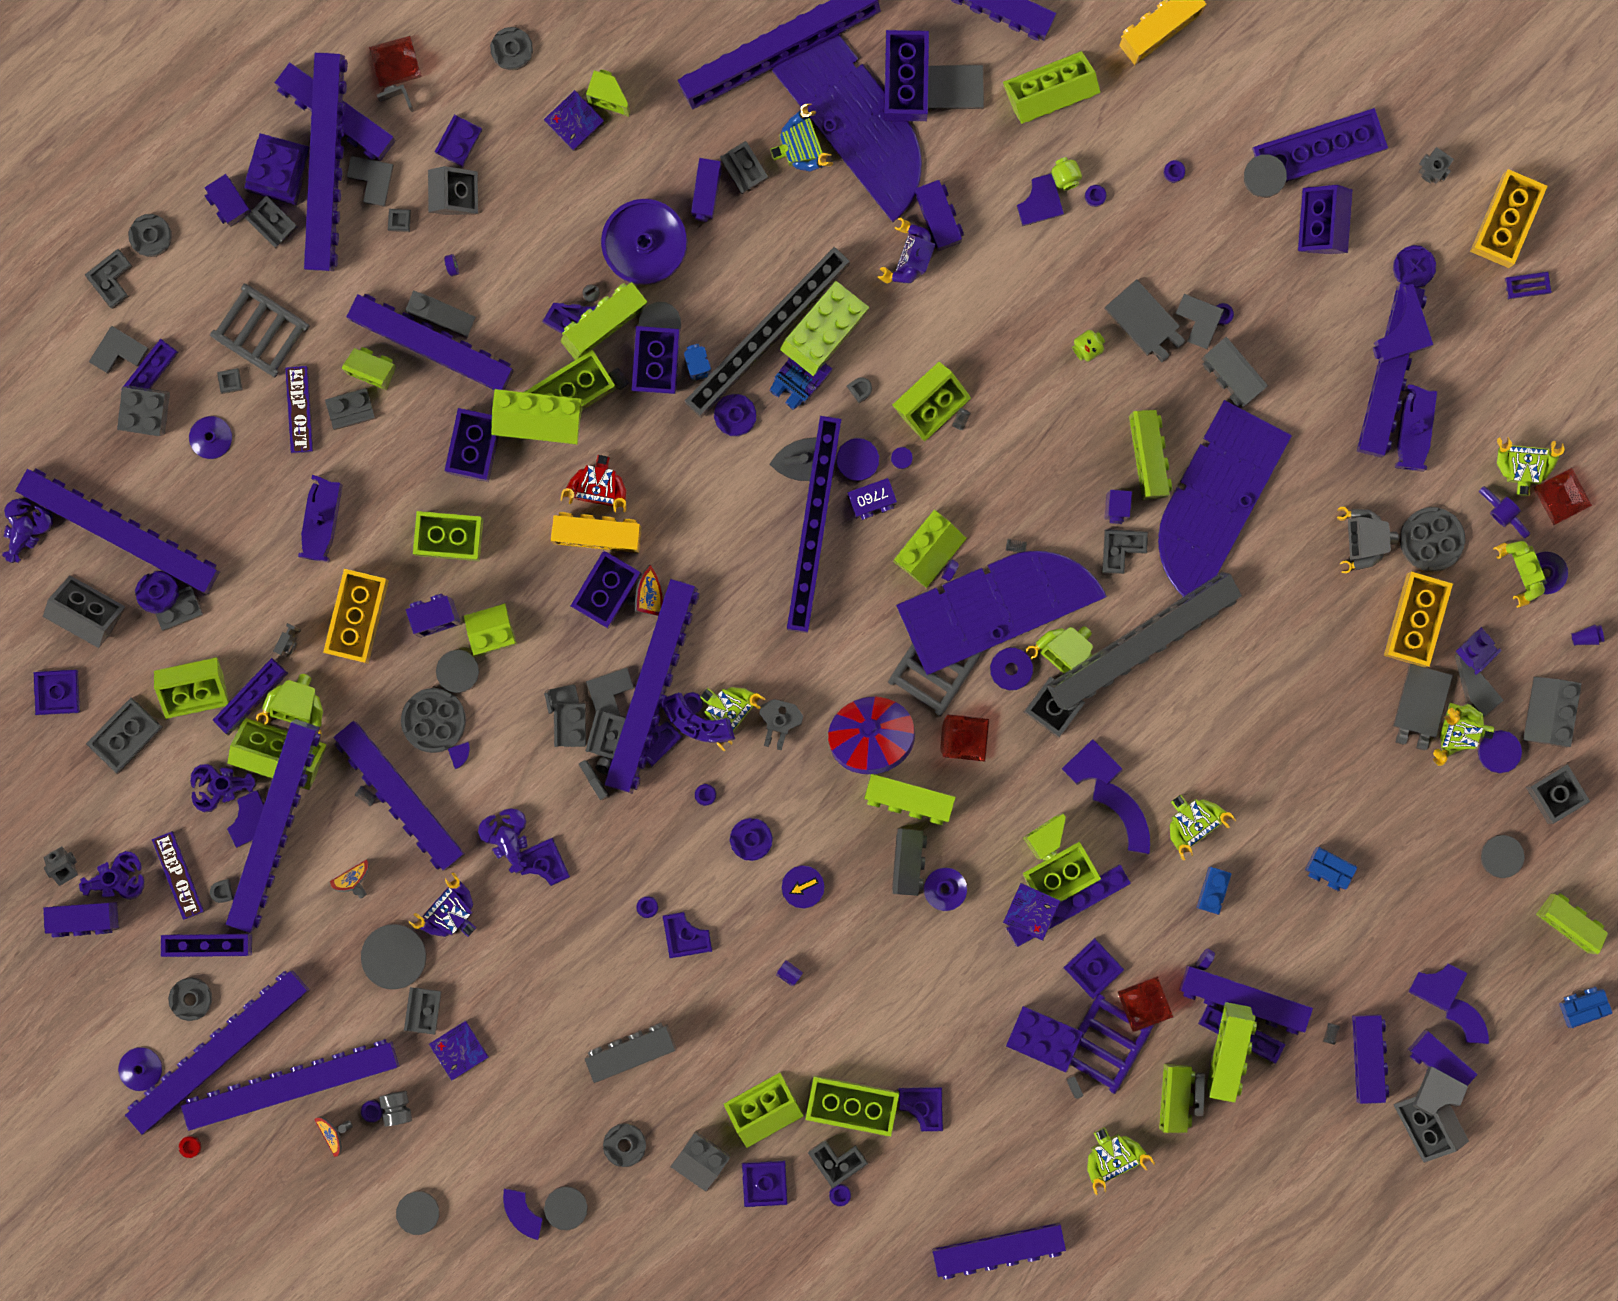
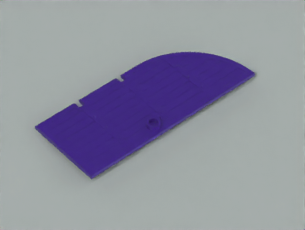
(851, 119)
(1218, 496)
(995, 607)

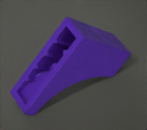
(1409, 334)

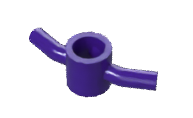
(1505, 511)

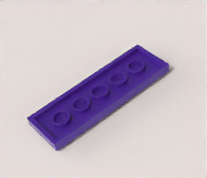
(1327, 145)

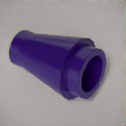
(1589, 636)

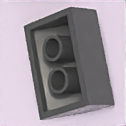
(1233, 372)
(83, 611)
(1552, 711)
(908, 862)
(1434, 1134)

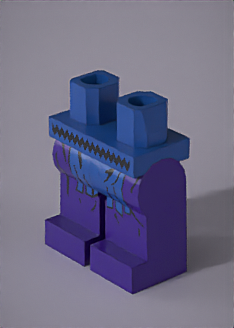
(799, 385)

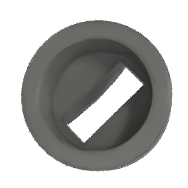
(593, 296)
(603, 765)

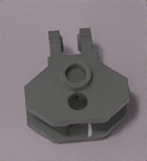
(780, 722)

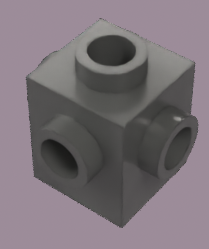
(1435, 166)
(60, 865)

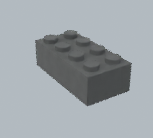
(630, 1053)

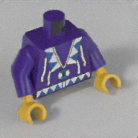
(914, 256)
(448, 912)

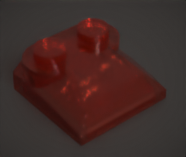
(395, 62)
(1562, 496)
(964, 737)
(1145, 1004)

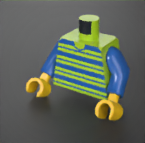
(801, 143)

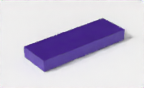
(152, 366)

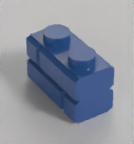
(697, 362)
(1331, 869)
(1213, 890)
(1586, 1007)

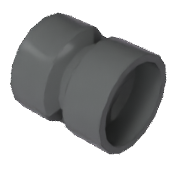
(395, 1108)

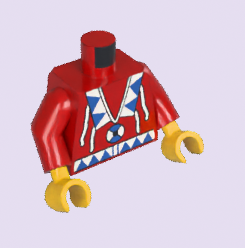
(597, 485)

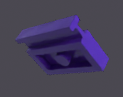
(458, 140)
(1478, 650)

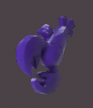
(23, 528)
(220, 786)
(506, 838)
(116, 878)

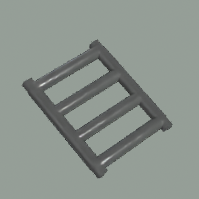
(254, 357)
(951, 690)

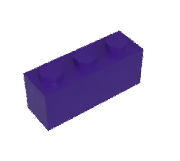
(939, 215)
(1433, 1053)

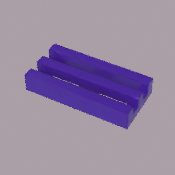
(1508, 280)

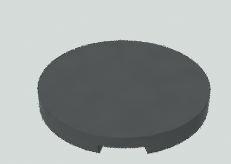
(1432, 539)
(433, 720)
(393, 956)

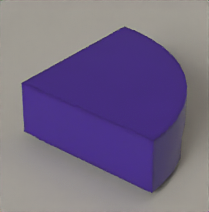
(459, 754)

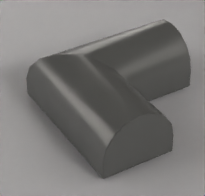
(836, 1168)

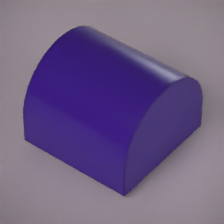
(789, 973)

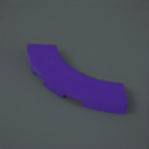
(695, 727)
(1128, 811)

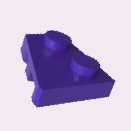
(562, 315)

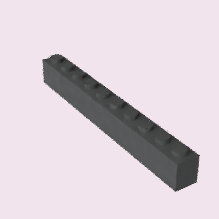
(767, 332)
(1144, 641)

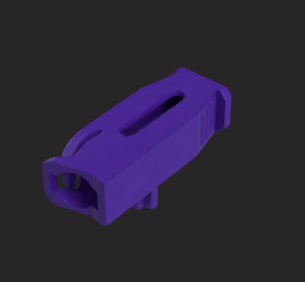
(1415, 428)
(320, 519)

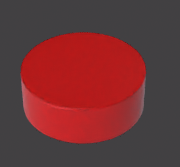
(190, 1146)

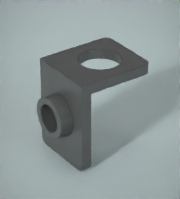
(393, 91)
(562, 694)

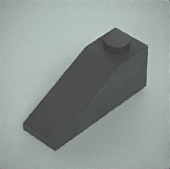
(440, 313)
(1477, 689)

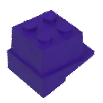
(277, 169)

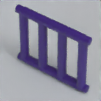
(1135, 1047)

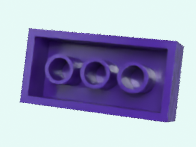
(906, 75)

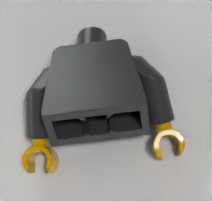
(1367, 538)

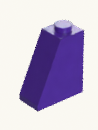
(706, 189)

